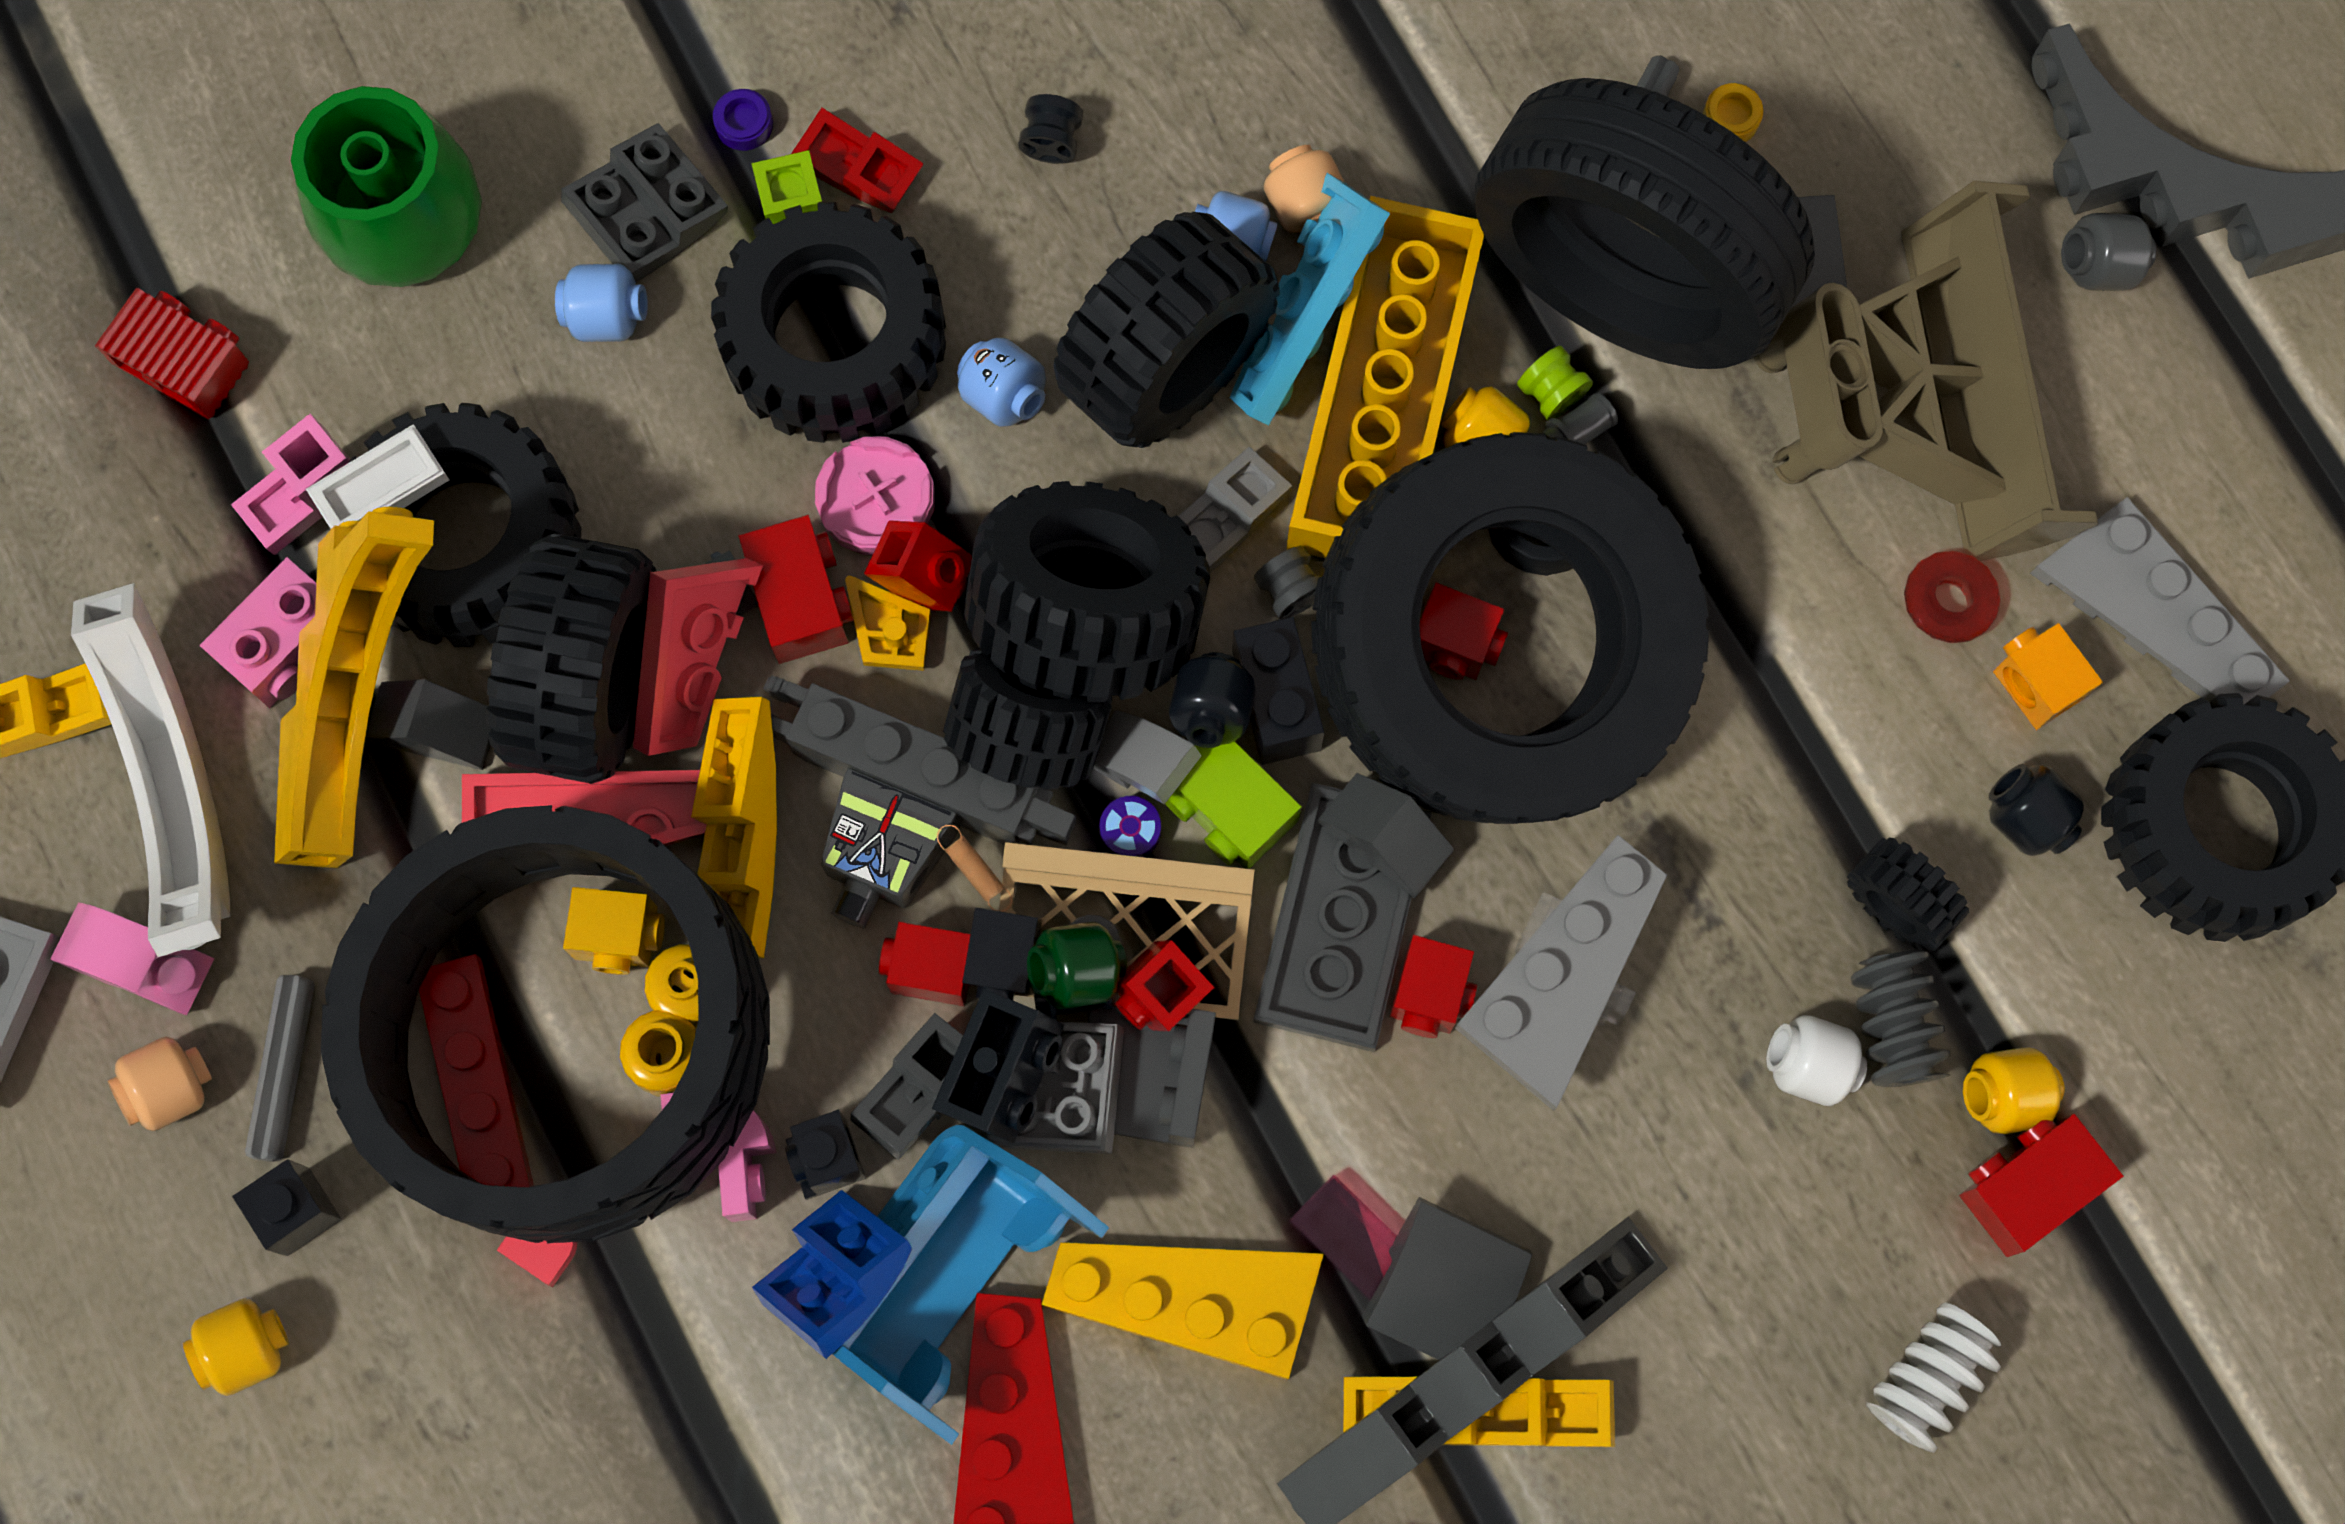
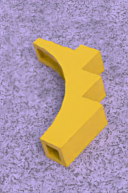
(322, 738)

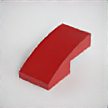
(856, 164)

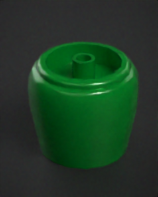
(384, 187)

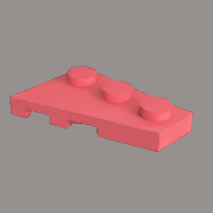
(684, 637)

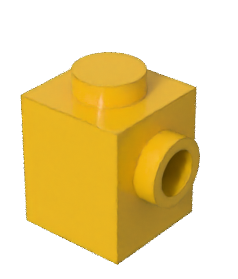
(612, 929)

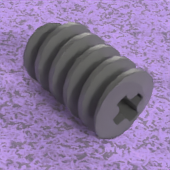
(1899, 1019)

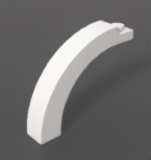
(163, 765)

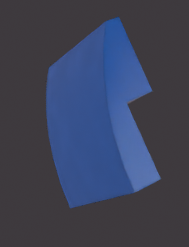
(836, 1275)

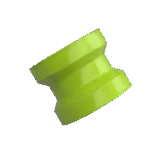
(1554, 383)

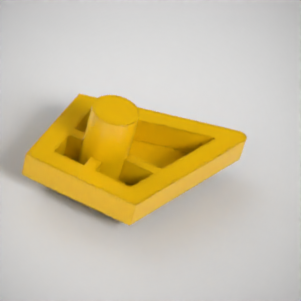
(888, 627)

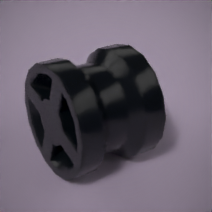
(1050, 128)

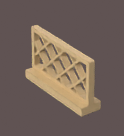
(1145, 879)

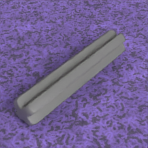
(279, 1068)

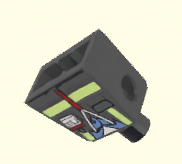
(882, 845)

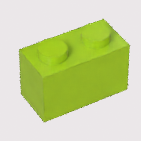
(1234, 804)

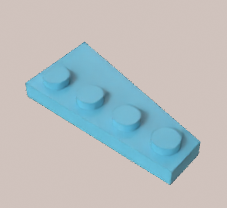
(1307, 298)

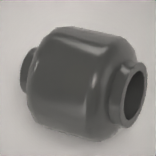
(2108, 251)

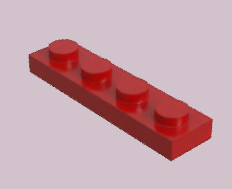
(474, 1074)

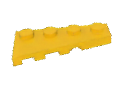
(1203, 1300)

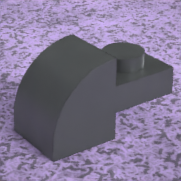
(903, 1099)

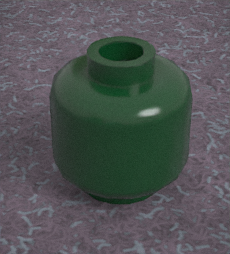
(1076, 965)

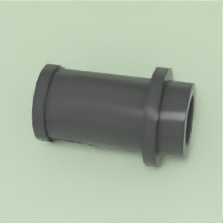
(1584, 421)

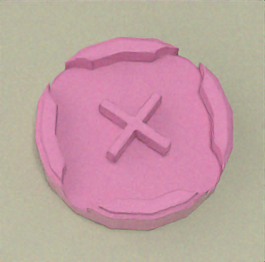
(868, 487)

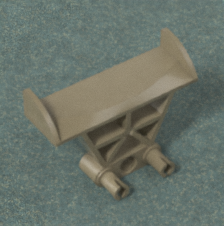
(1956, 377)

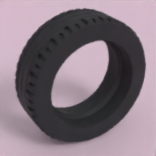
(1609, 150)

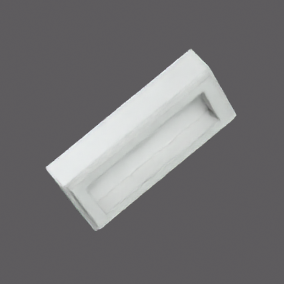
(382, 477)

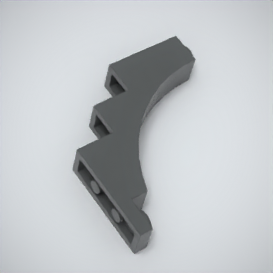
(1473, 1377)

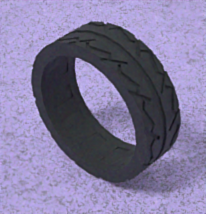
(392, 950)

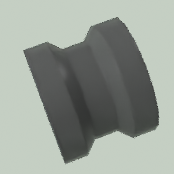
(1289, 581)

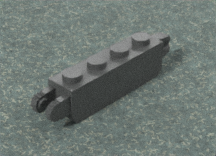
(848, 734)

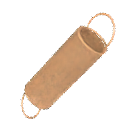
(974, 868)

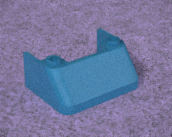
(962, 1217)

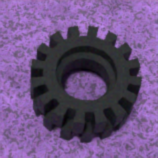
(1908, 894)

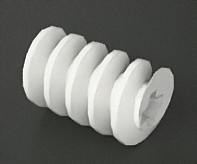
(1935, 1376)

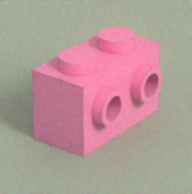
(262, 634)

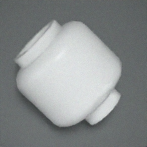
(1816, 1060)

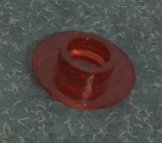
(1966, 574)

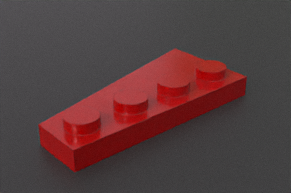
(1011, 1427)

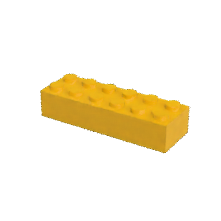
(1387, 366)

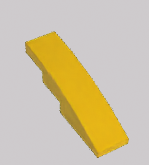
(48, 710)
(740, 811)
(1533, 1415)

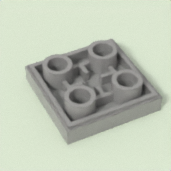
(1077, 1094)

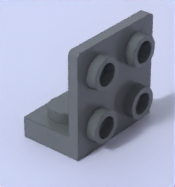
(1161, 1077)

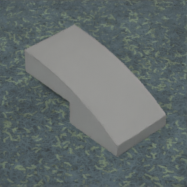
(1235, 505)
(1144, 756)

